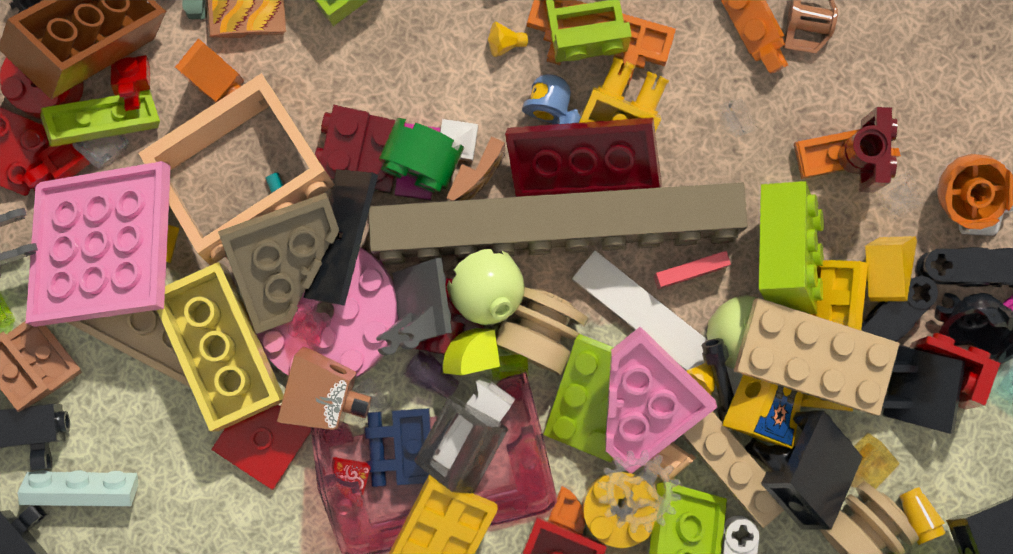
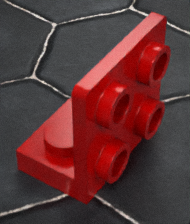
(19, 149)
(978, 370)

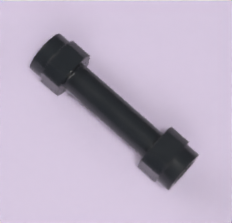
(716, 354)

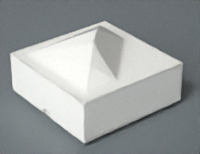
(463, 134)

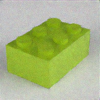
(790, 246)

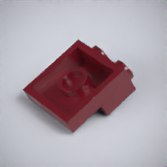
(355, 143)

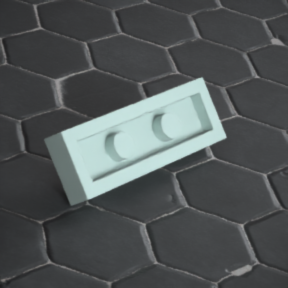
(78, 488)

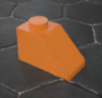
(208, 72)

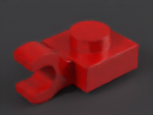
(129, 78)
(57, 163)

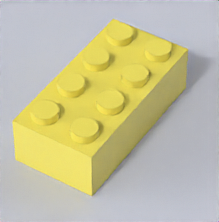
(218, 348)

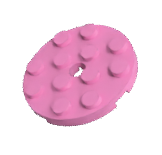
(353, 328)

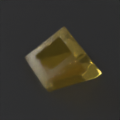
(876, 460)

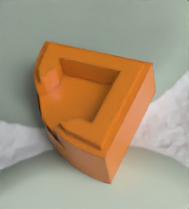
(568, 511)

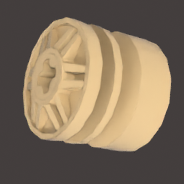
(541, 330)
(870, 525)

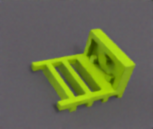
(591, 39)

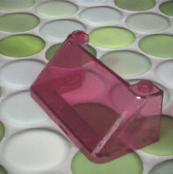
(369, 523)

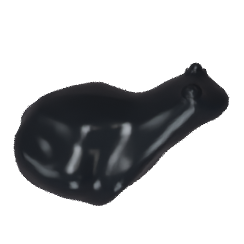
(773, 457)

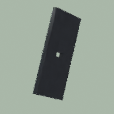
(350, 205)

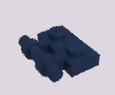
(409, 434)

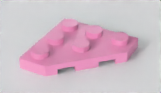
(649, 399)

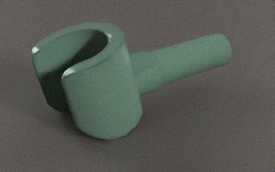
(194, 9)

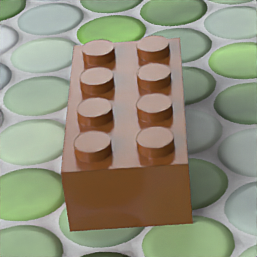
(74, 39)

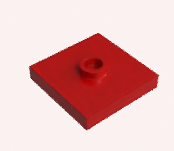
(262, 445)

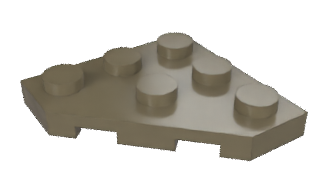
(279, 257)

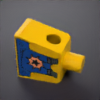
(764, 411)

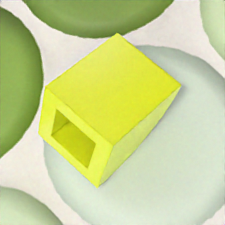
(471, 352)

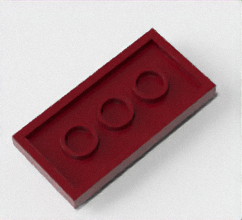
(584, 157)

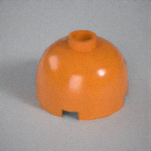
(975, 191)

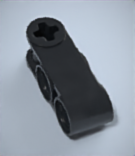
(968, 266)
(897, 318)

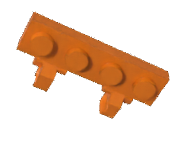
(648, 41)

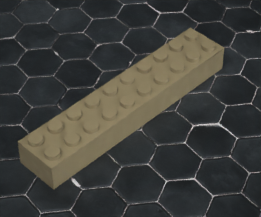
(558, 221)

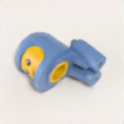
(550, 101)

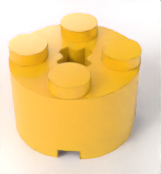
(605, 528)

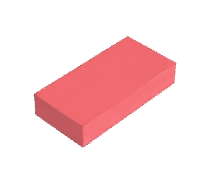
(692, 270)

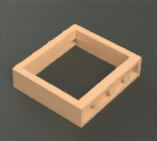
(213, 125)

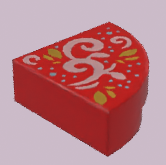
(351, 471)

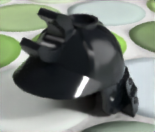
(978, 322)

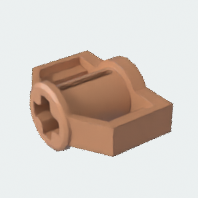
(795, 23)

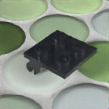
(924, 389)

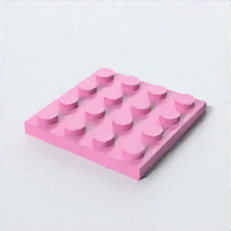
(99, 245)

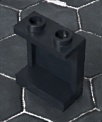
(816, 473)
(985, 530)

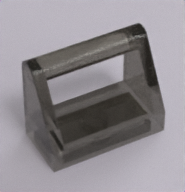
(474, 454)

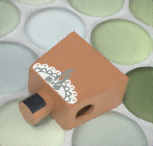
(320, 392)

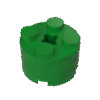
(420, 155)

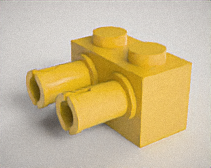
(608, 103)

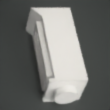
(487, 399)

